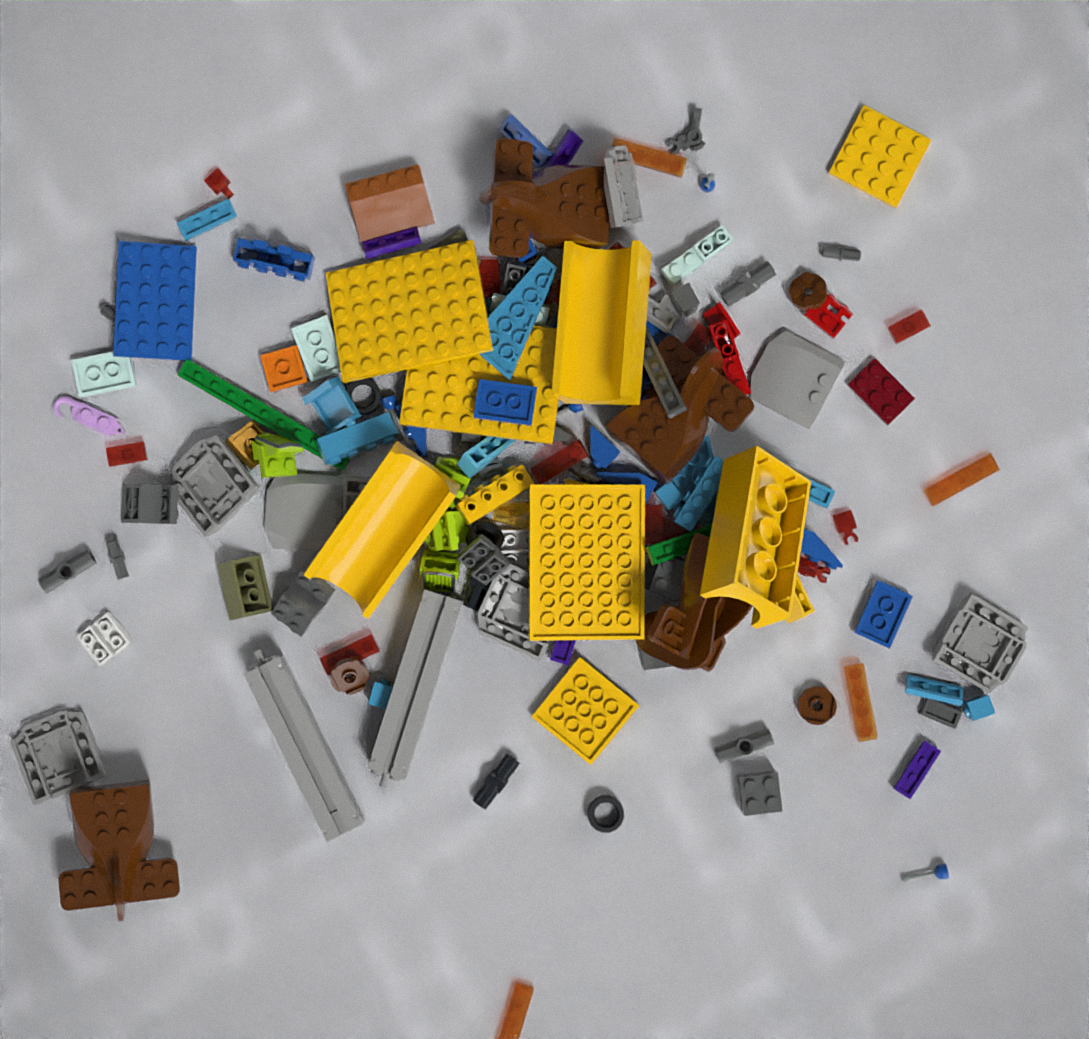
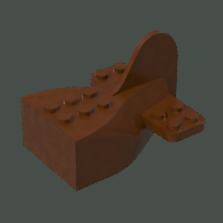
(546, 205)
(671, 443)
(693, 631)
(114, 837)

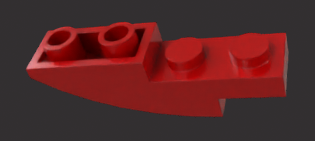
(732, 366)

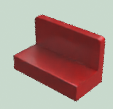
(719, 314)

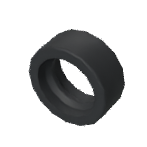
(377, 395)
(487, 529)
(605, 828)

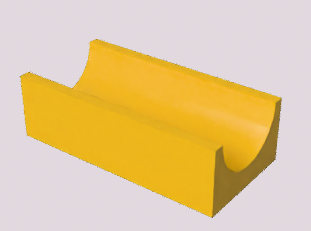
(601, 325)
(384, 527)
(757, 535)

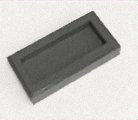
(941, 712)

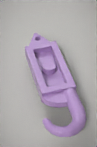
(90, 416)

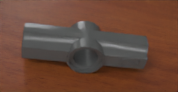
(747, 284)
(77, 565)
(756, 742)

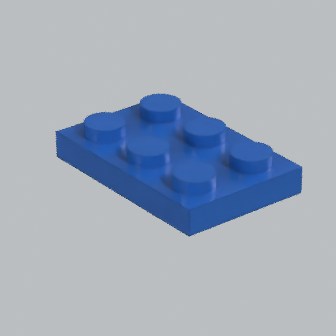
(505, 402)
(883, 614)

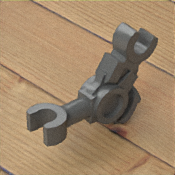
(692, 137)

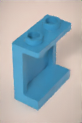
(333, 405)

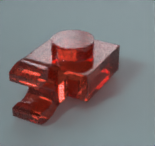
(218, 183)
(554, 294)
(810, 568)

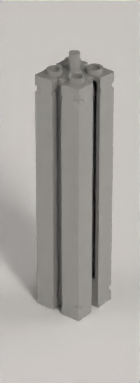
(414, 686)
(303, 746)

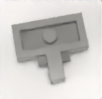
(660, 315)

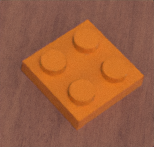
(284, 368)

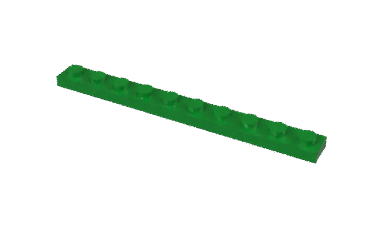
(253, 408)

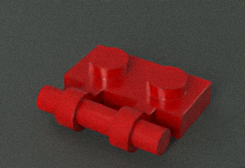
(826, 320)

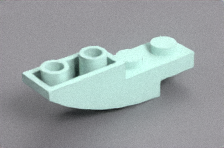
(697, 255)

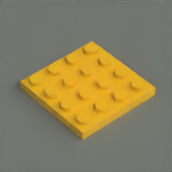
(879, 156)
(585, 711)

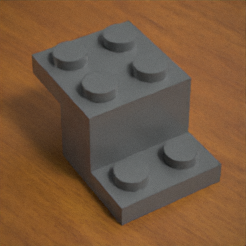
(149, 504)
(664, 577)
(302, 602)

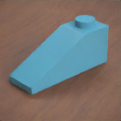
(483, 454)

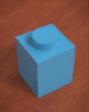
(670, 496)
(381, 693)
(978, 707)

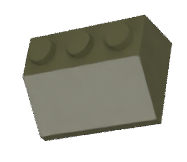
(245, 587)

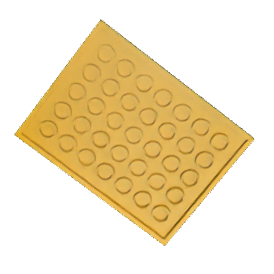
(409, 311)
(446, 393)
(586, 562)

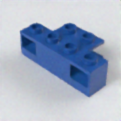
(273, 259)

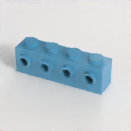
(356, 439)
(700, 496)

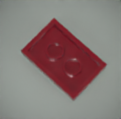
(880, 391)

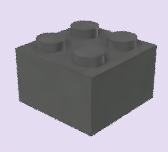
(759, 793)

